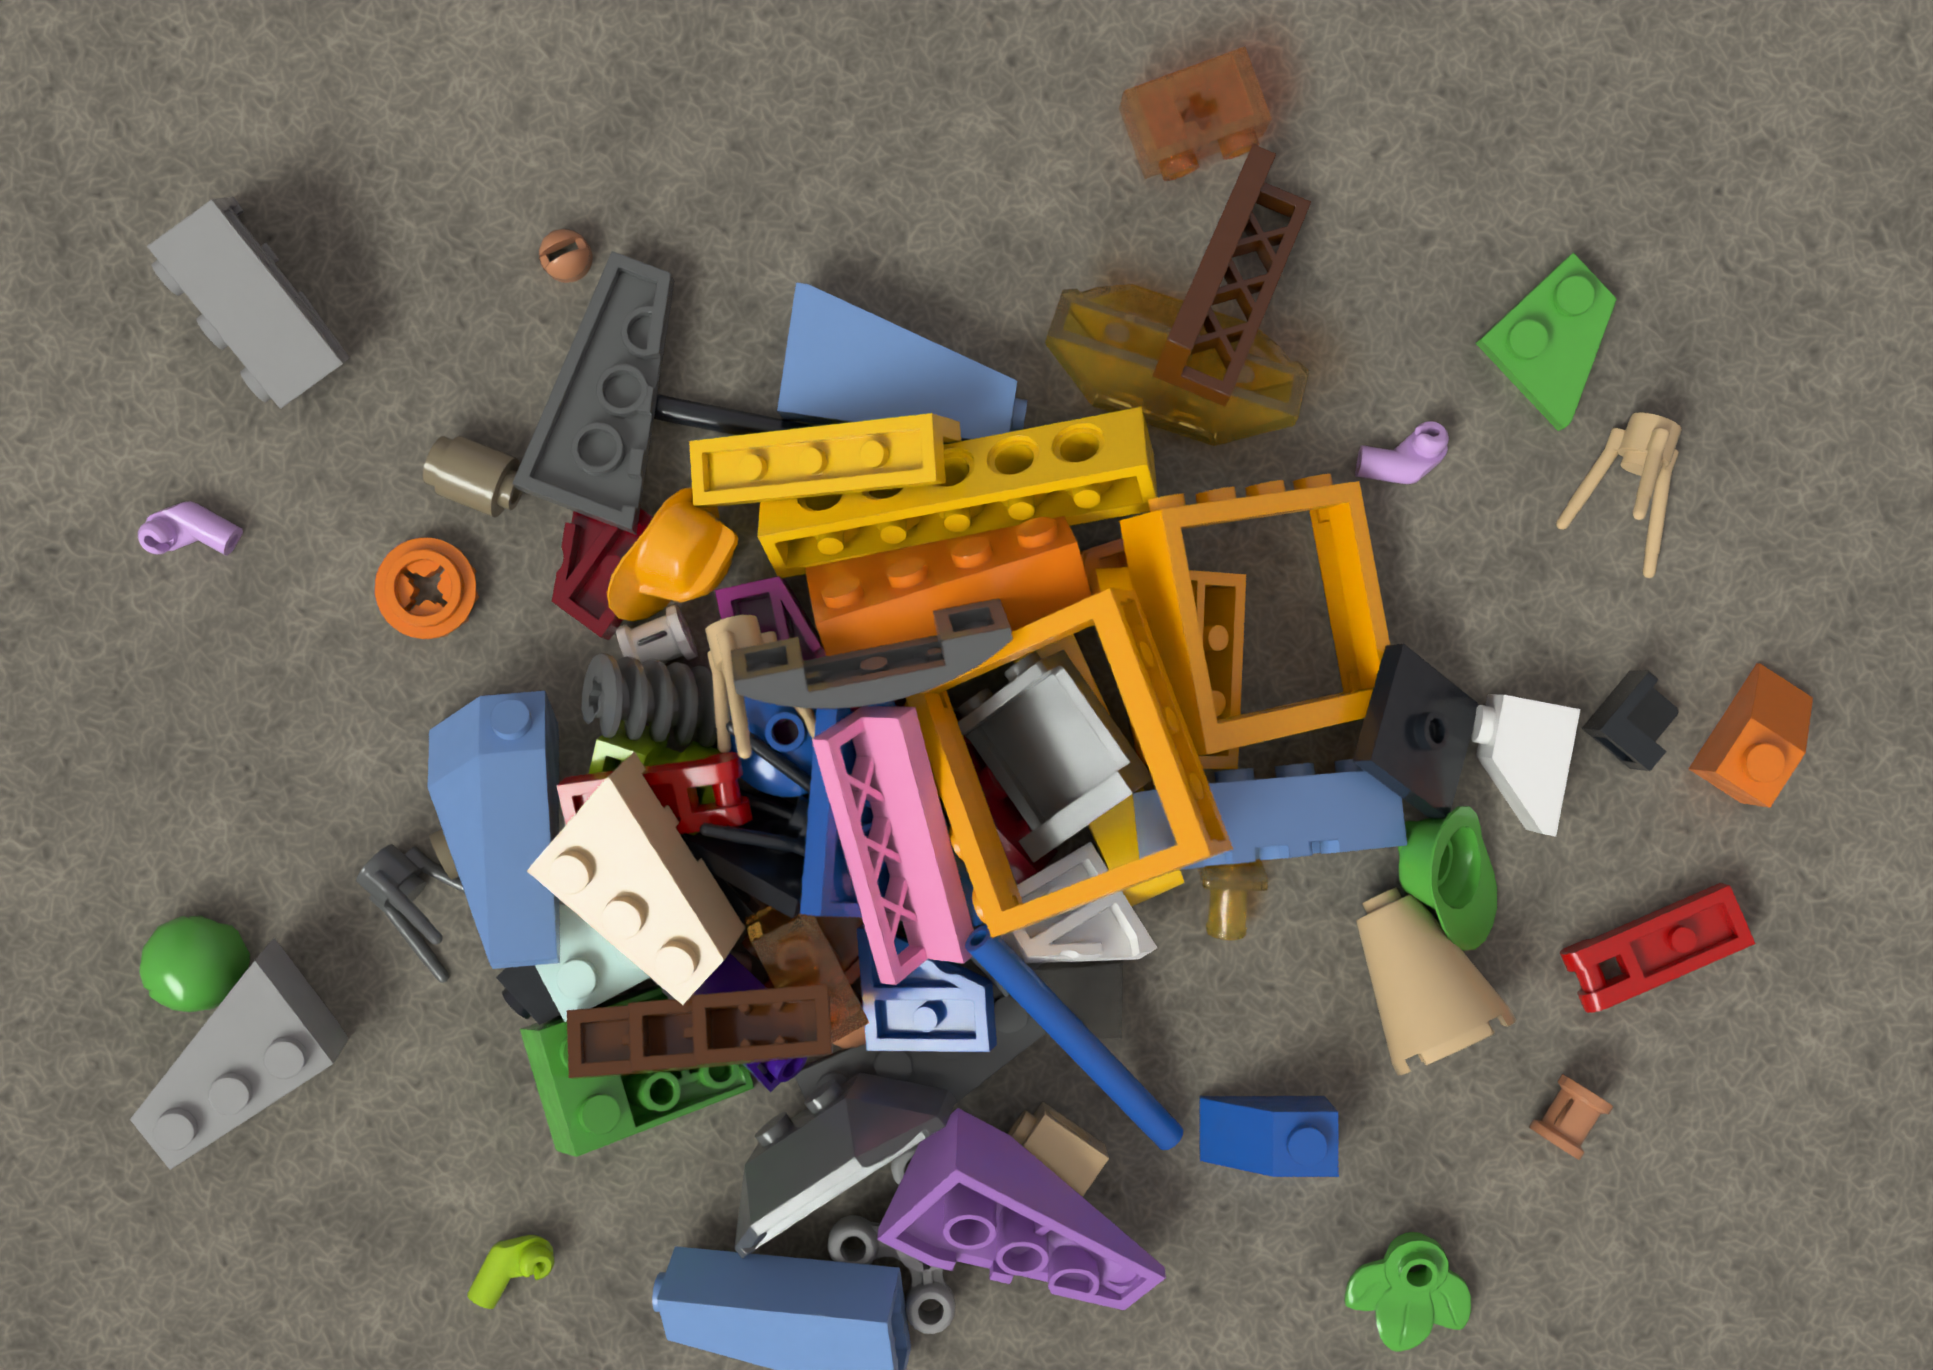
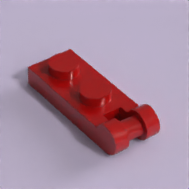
(676, 787)
(1659, 947)

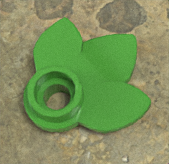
(1407, 1301)

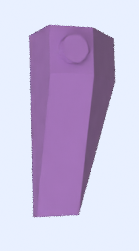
(998, 1207)

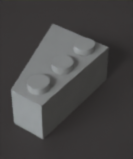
(247, 302)
(246, 1056)

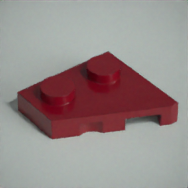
(589, 560)

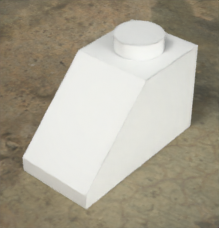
(1527, 755)

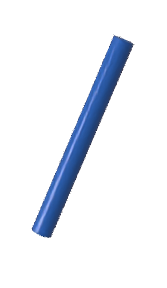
(1074, 1037)

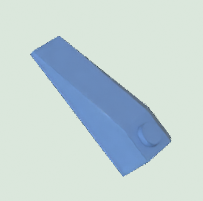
(499, 810)

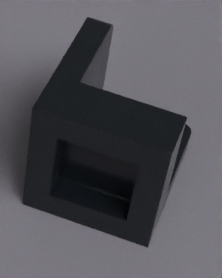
(1633, 721)

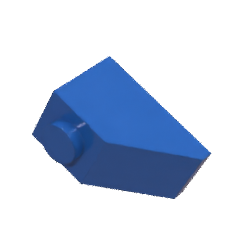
(1270, 1134)

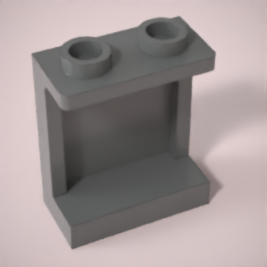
(1052, 749)

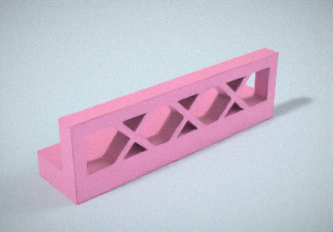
(905, 833)

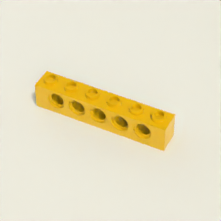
(1067, 468)

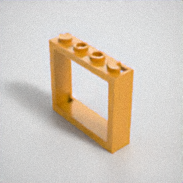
(1350, 585)
(1161, 737)

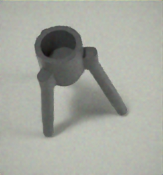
(394, 886)

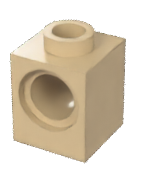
(1061, 1146)

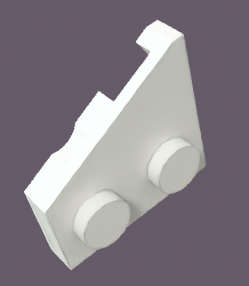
(1088, 933)

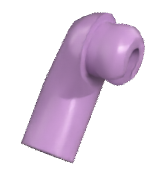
(1409, 460)
(184, 525)

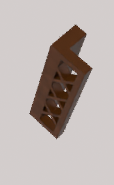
(1218, 264)

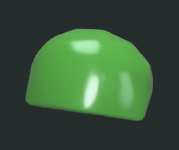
(193, 963)

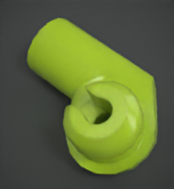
(510, 1260)

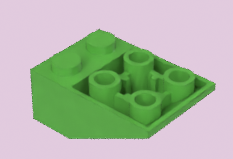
(609, 1108)

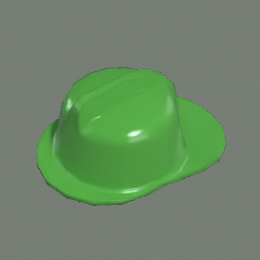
(1452, 873)

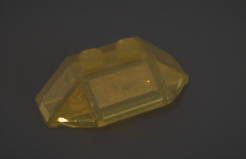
(1113, 342)

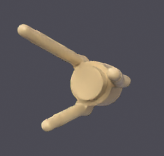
(1646, 451)
(723, 637)

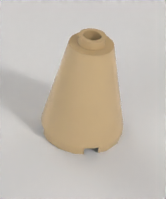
(1423, 983)

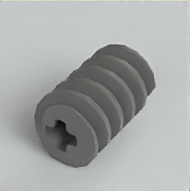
(652, 696)

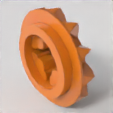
(397, 592)

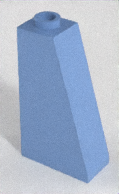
(864, 368)
(785, 1310)

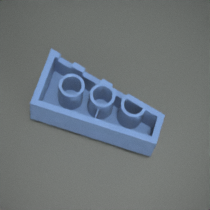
(1287, 814)

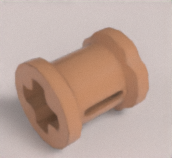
(1571, 1117)

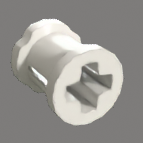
(658, 639)

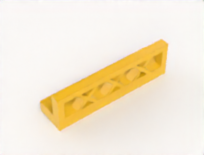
(821, 460)

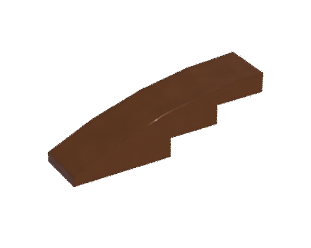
(701, 1032)

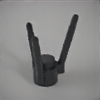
(796, 817)

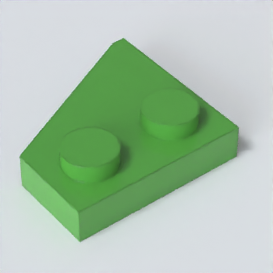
(1553, 339)

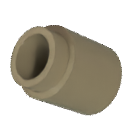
(472, 475)

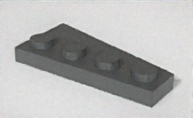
(602, 409)

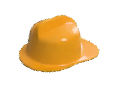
(674, 559)

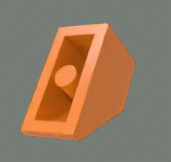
(1757, 739)

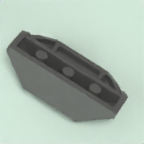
(830, 1148)

